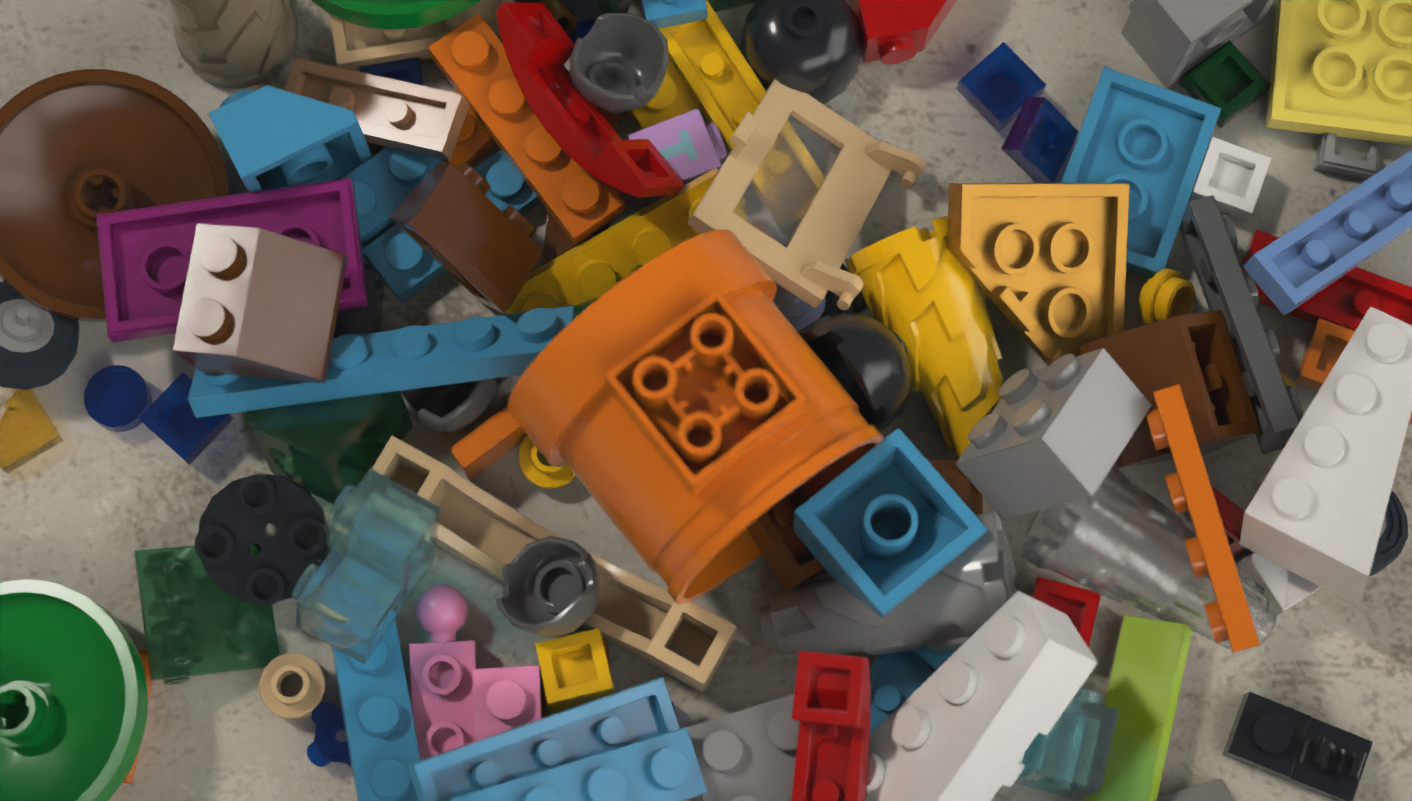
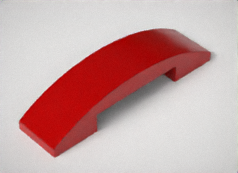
(537, 56)
(833, 727)

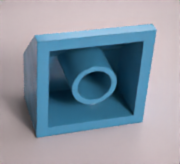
(288, 138)
(886, 524)

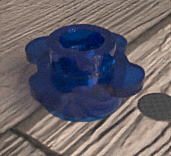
(325, 745)

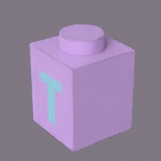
(686, 146)

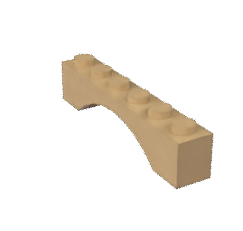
(629, 610)

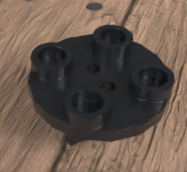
(241, 516)

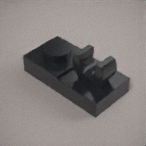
(1297, 748)

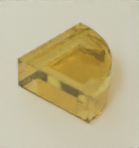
(25, 430)

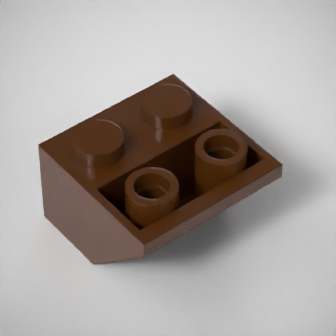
(1198, 357)

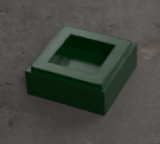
(1226, 82)

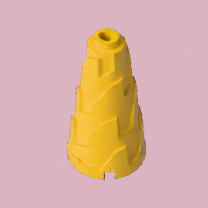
(942, 320)

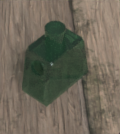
(330, 440)

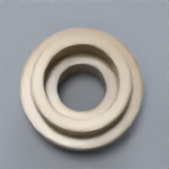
(306, 700)

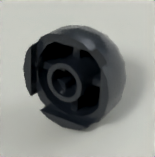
(803, 45)
(865, 361)

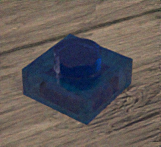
(1000, 86)
(1040, 139)
(176, 425)

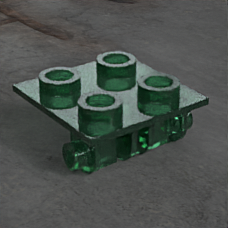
(195, 624)

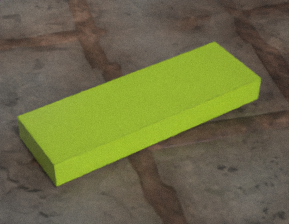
(1146, 693)

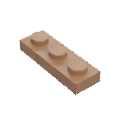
(387, 109)

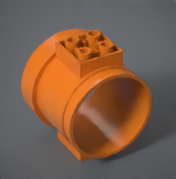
(690, 410)

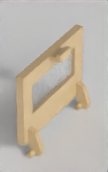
(801, 191)

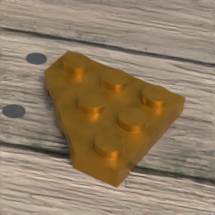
(1046, 257)

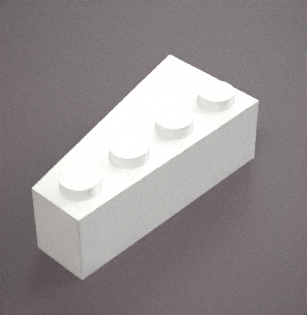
(1336, 473)
(981, 709)

